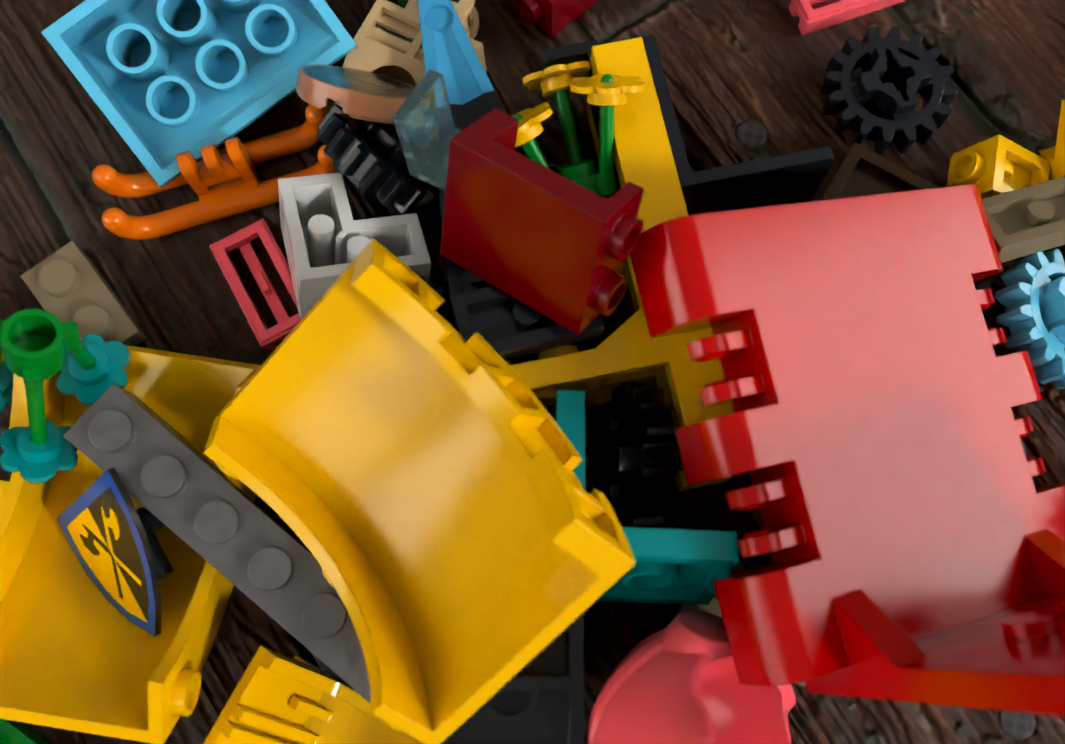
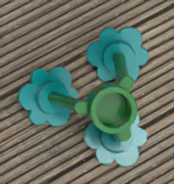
(35, 349)

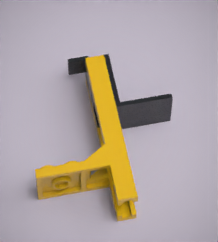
(654, 157)

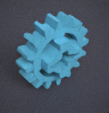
(1037, 312)

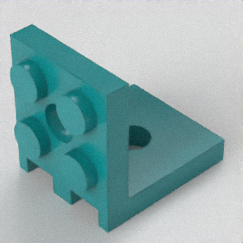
(670, 563)

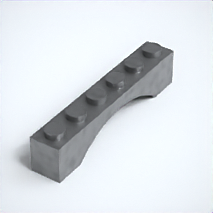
(221, 526)

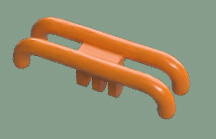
(222, 180)

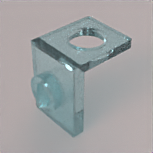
(425, 130)

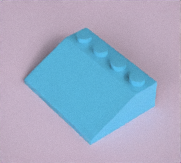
(192, 68)

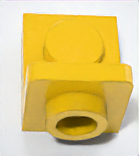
(997, 167)

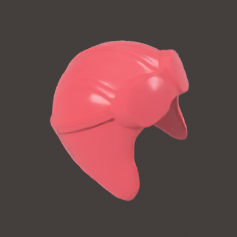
(687, 691)

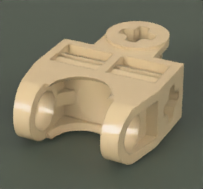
(396, 43)

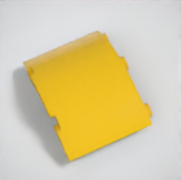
(421, 493)
(62, 644)

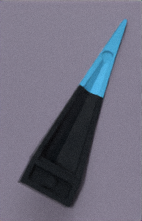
(476, 304)

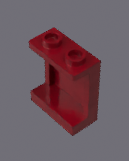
(534, 228)

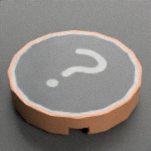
(359, 92)

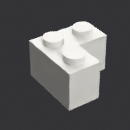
(325, 239)

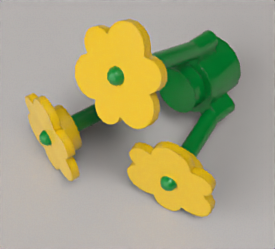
(601, 90)

